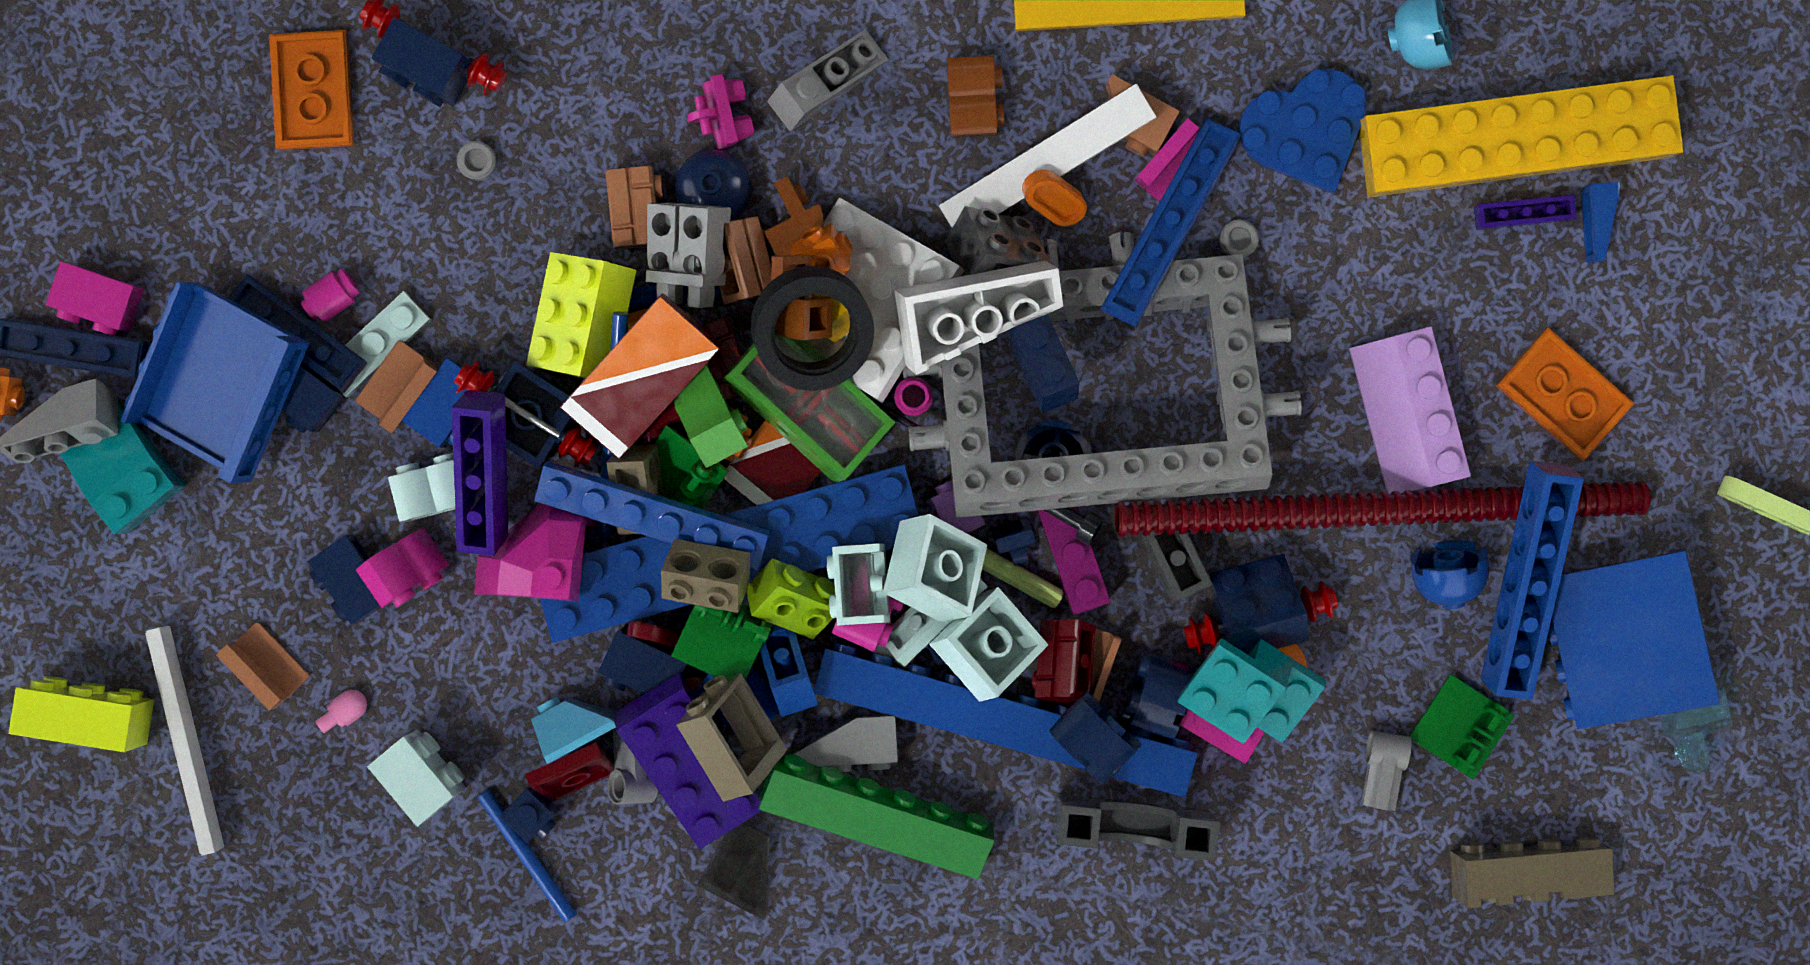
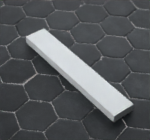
(1057, 153)
(184, 740)

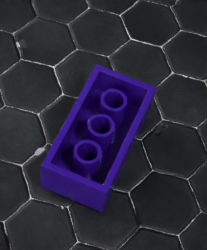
(663, 753)

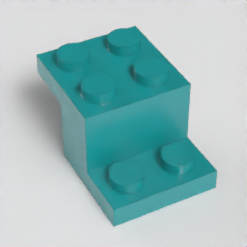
(1251, 691)

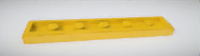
(1067, 14)

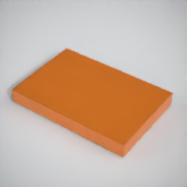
(311, 90)
(1564, 394)

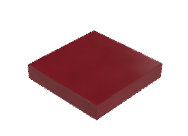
(572, 772)

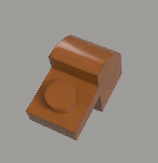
(790, 230)
(806, 316)

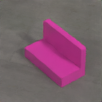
(1162, 168)

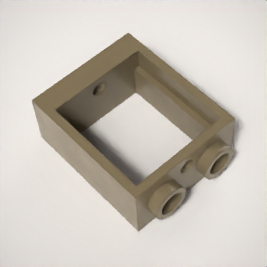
(762, 744)

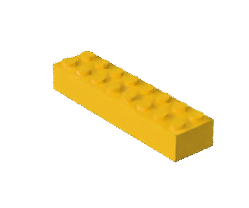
(1520, 136)

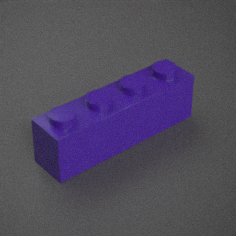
(480, 472)

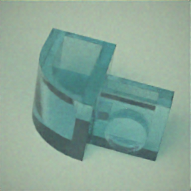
(1689, 729)

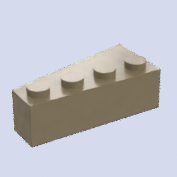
(1531, 871)

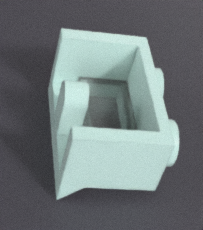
(859, 584)

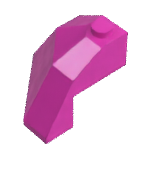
(537, 558)

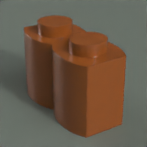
(973, 96)

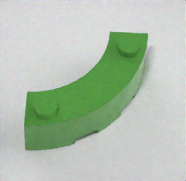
(709, 419)

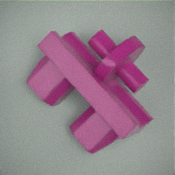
(716, 114)

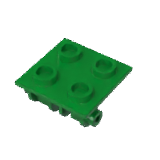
(684, 472)
(721, 640)
(1461, 726)

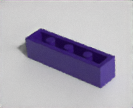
(1525, 212)

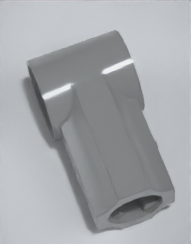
(1386, 759)
(628, 781)

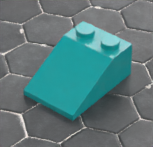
(123, 476)

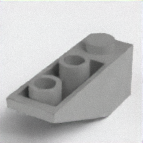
(826, 80)
(66, 420)
(860, 740)

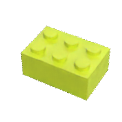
(577, 313)
(81, 714)

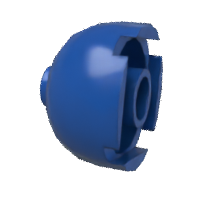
(1451, 574)

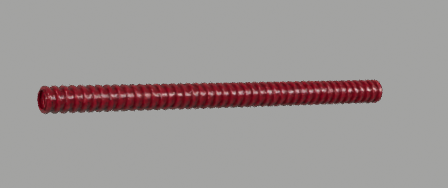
(1362, 509)

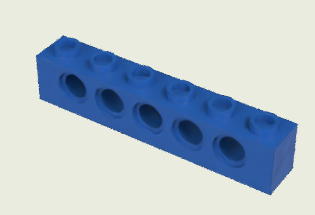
(1531, 579)

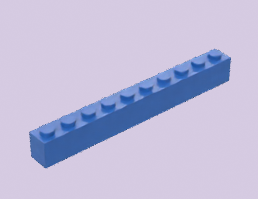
(999, 720)

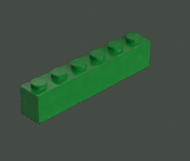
(877, 815)

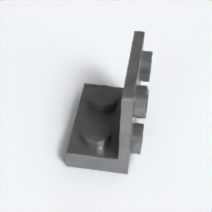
(987, 238)

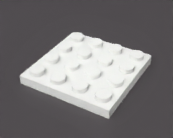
(879, 264)

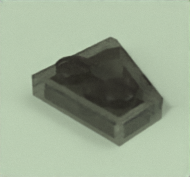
(740, 869)

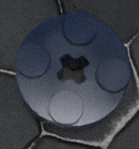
(1154, 701)
(1095, 738)

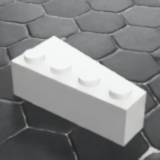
(962, 311)

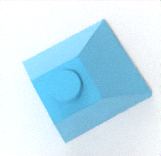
(569, 725)

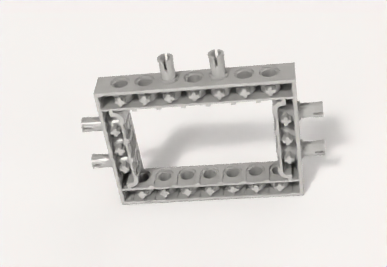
(1226, 466)

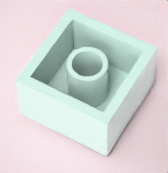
(935, 568)
(990, 645)
(418, 776)

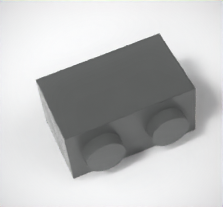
(1176, 564)

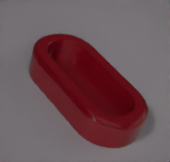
(653, 633)

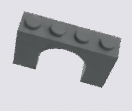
(1183, 830)

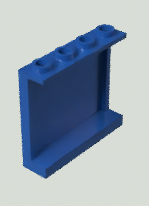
(215, 379)
(1632, 641)

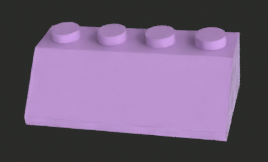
(1409, 411)

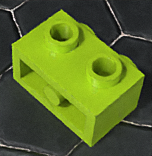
(791, 598)

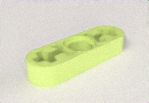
(1765, 504)

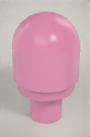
(343, 710)

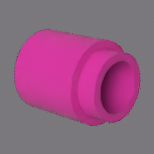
(330, 295)
(913, 396)

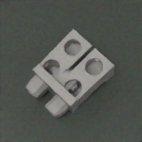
(686, 250)

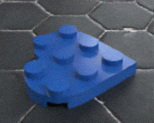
(1306, 130)

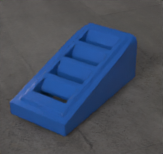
(1598, 214)

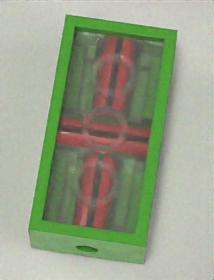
(826, 425)

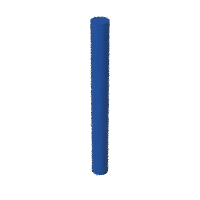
(528, 858)

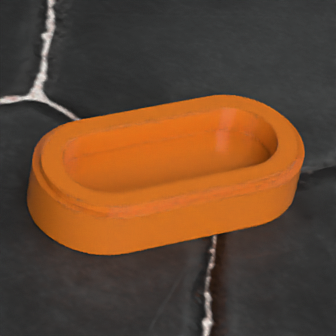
(1054, 198)

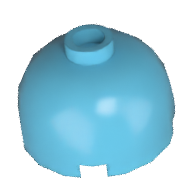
(1422, 34)

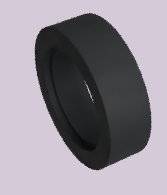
(823, 373)

